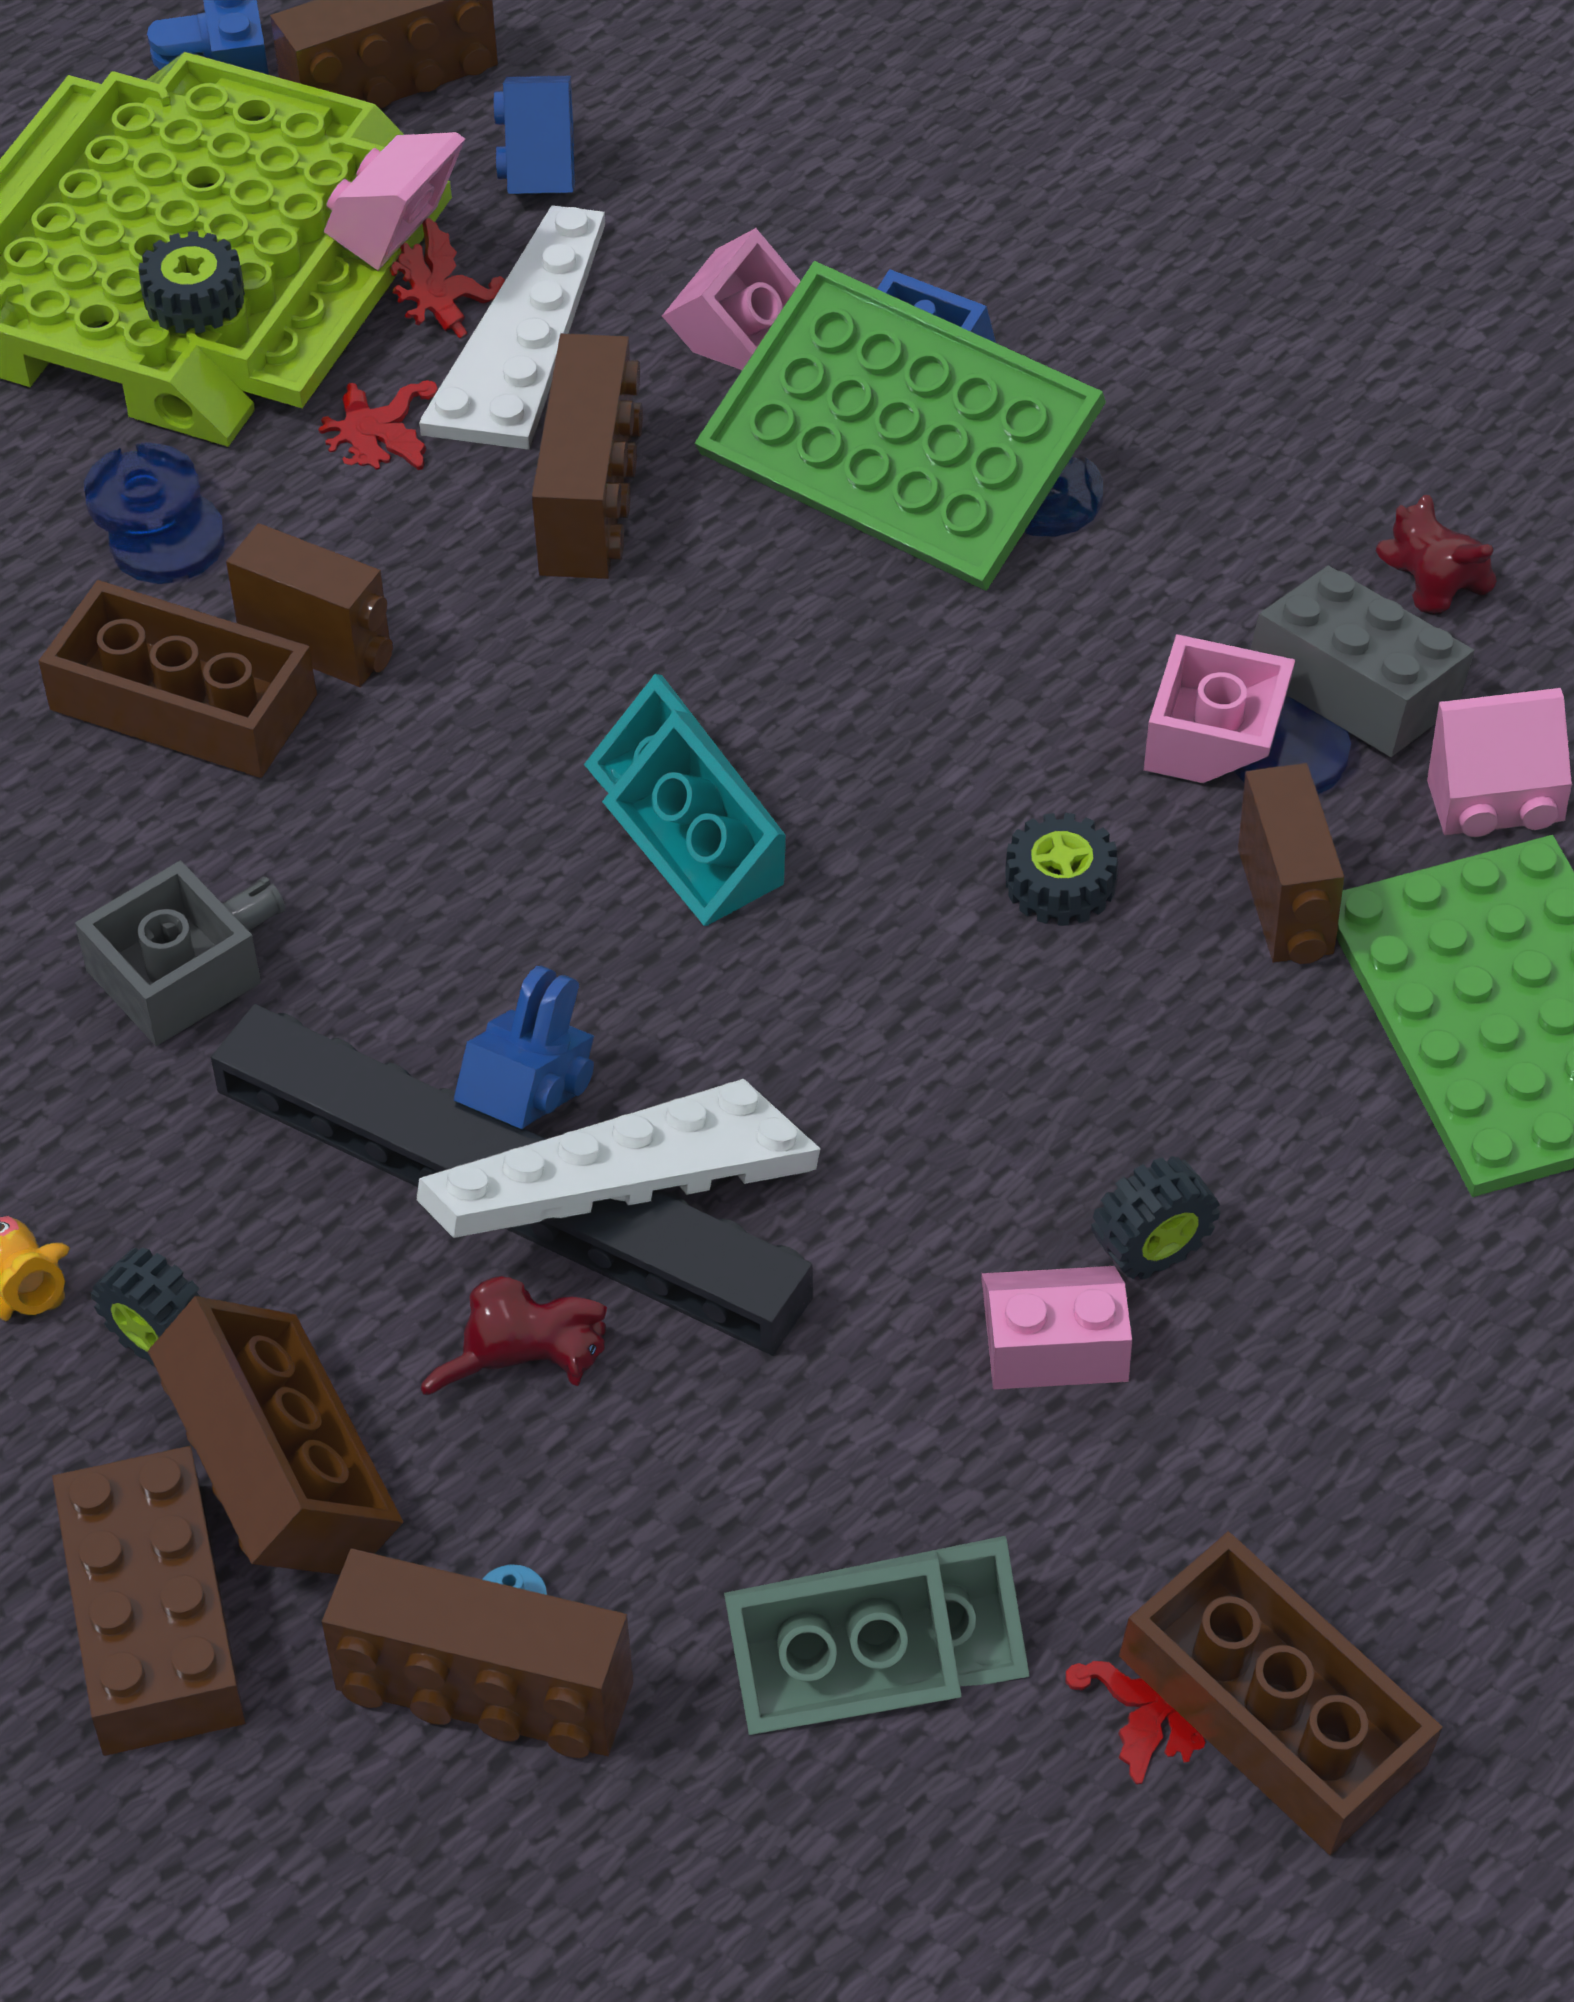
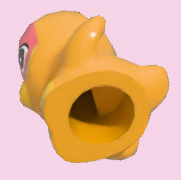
(28, 1274)

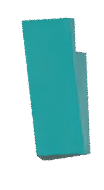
(688, 806)

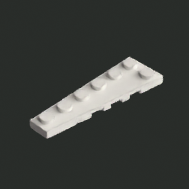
(510, 359)
(623, 1159)

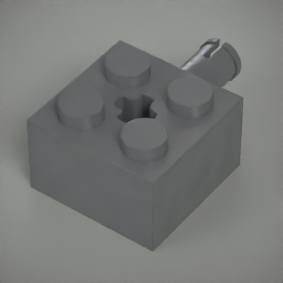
(175, 949)

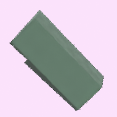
(876, 1636)

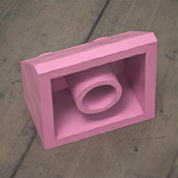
(392, 194)
(733, 300)
(1215, 709)
(1500, 762)
(1057, 1327)

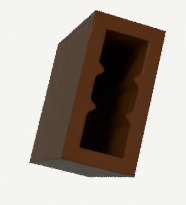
(312, 600)
(1290, 863)

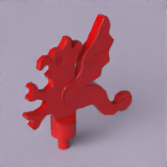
(432, 287)
(366, 426)
(1144, 1728)

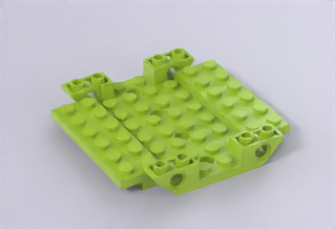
(128, 167)

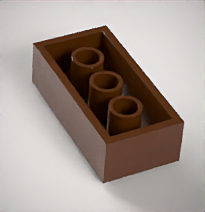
(383, 46)
(586, 456)
(178, 678)
(273, 1436)
(147, 1601)
(478, 1654)
(1279, 1692)

